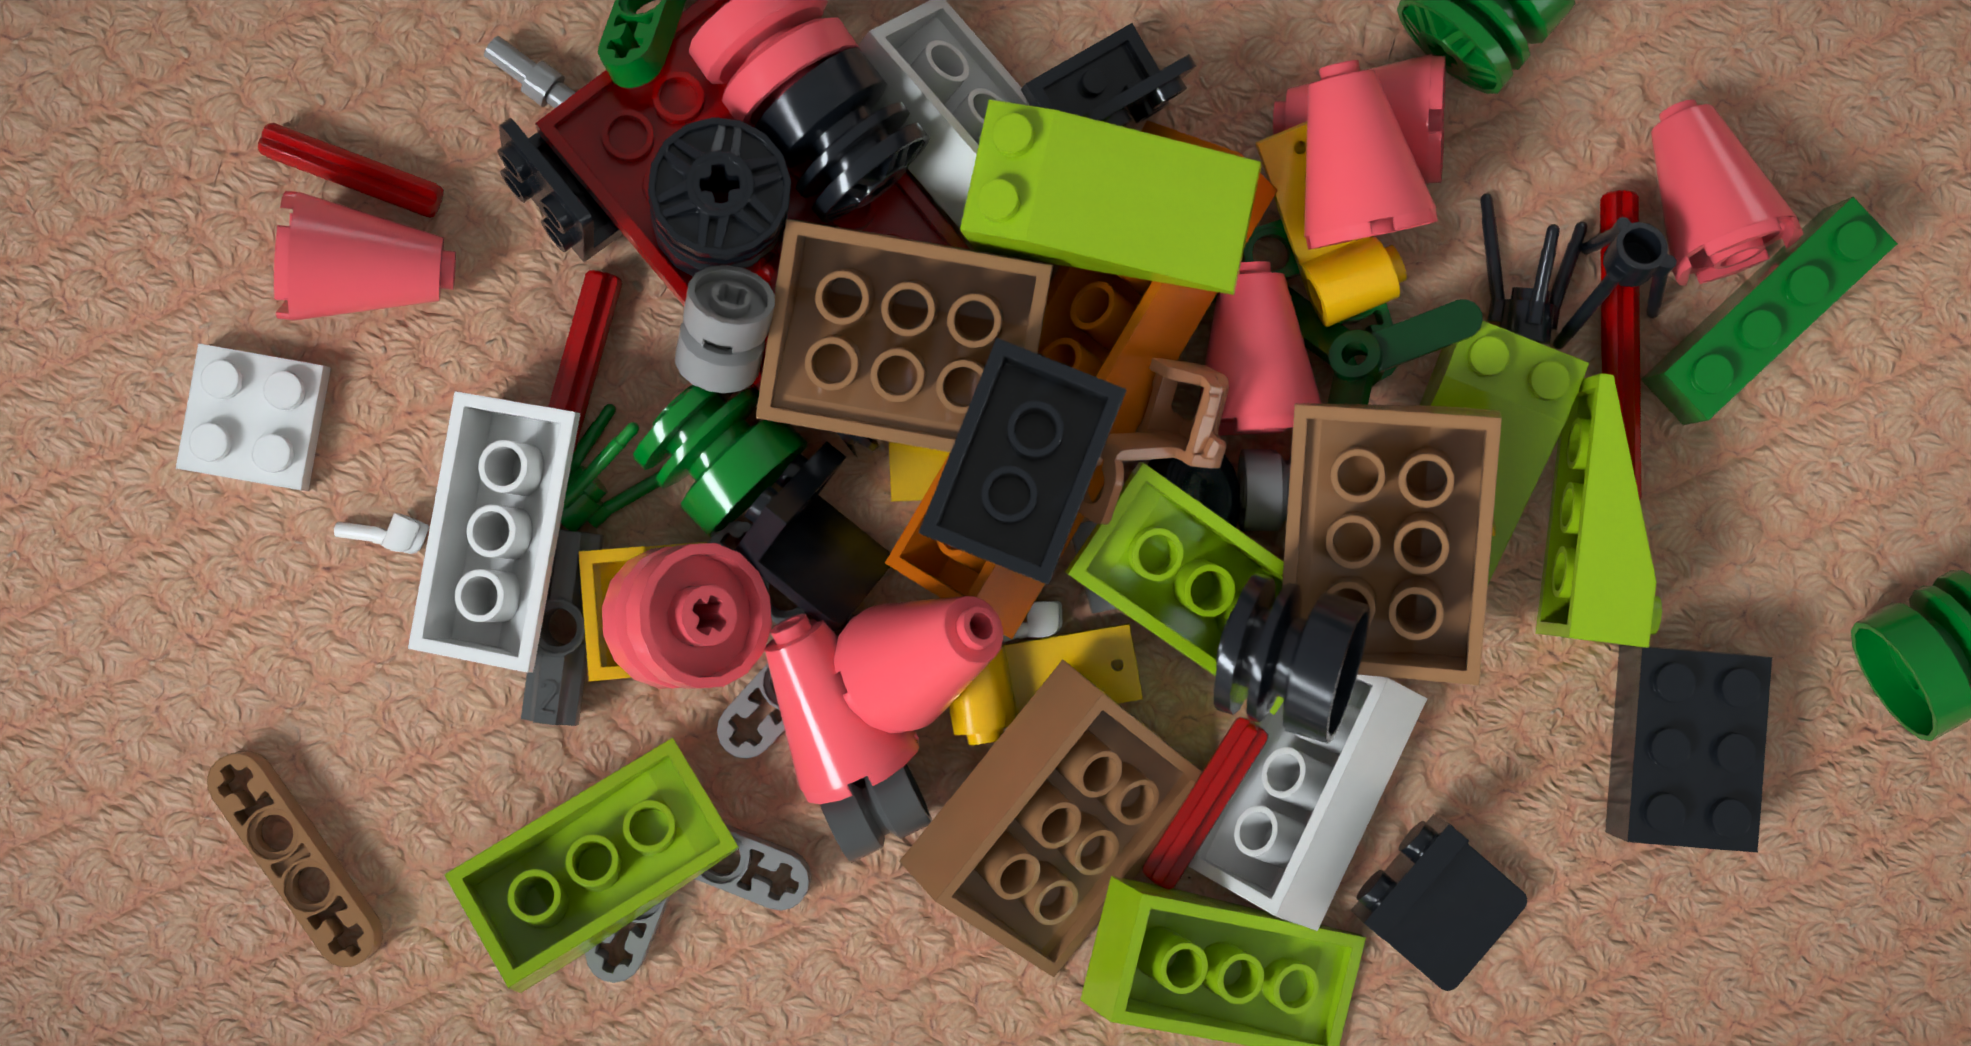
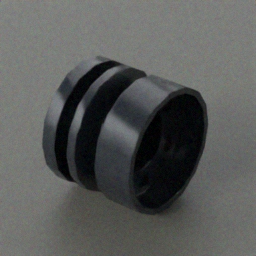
(832, 124)
(683, 210)
(1278, 654)

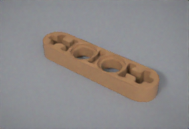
(286, 865)

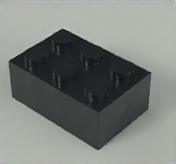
(1022, 461)
(1688, 748)

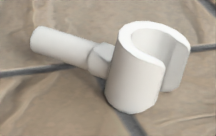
(402, 535)
(1042, 621)

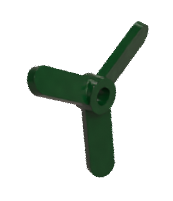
(1383, 348)

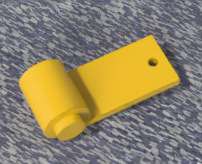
(1338, 277)
(1023, 666)

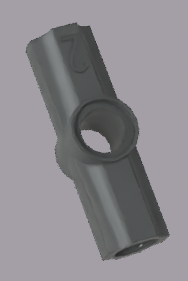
(557, 684)

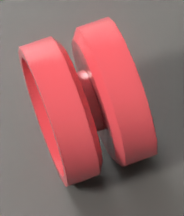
(765, 50)
(687, 616)

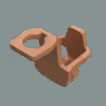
(1164, 432)

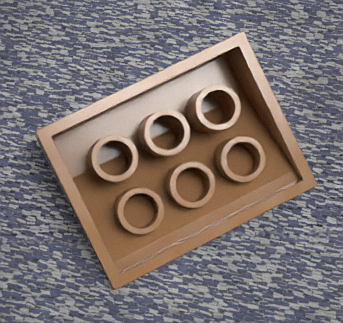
(890, 331)
(1401, 519)
(1049, 819)

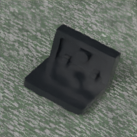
(1110, 81)
(539, 174)
(809, 545)
(1439, 903)

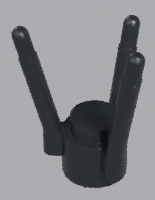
(1631, 259)
(1530, 310)

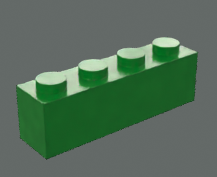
(1768, 312)

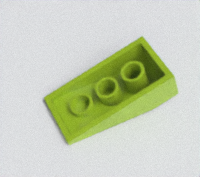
(1108, 199)
(1534, 396)
(1597, 548)
(1172, 565)
(591, 866)
(1218, 969)

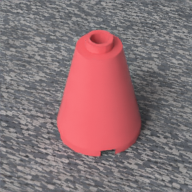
(1417, 100)
(1358, 162)
(1714, 196)
(353, 261)
(1261, 353)
(914, 658)
(823, 734)

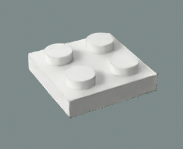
(253, 417)

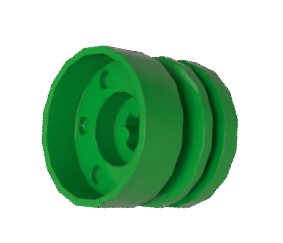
(1481, 36)
(719, 452)
(1921, 656)

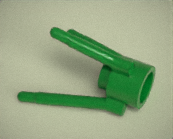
(586, 490)

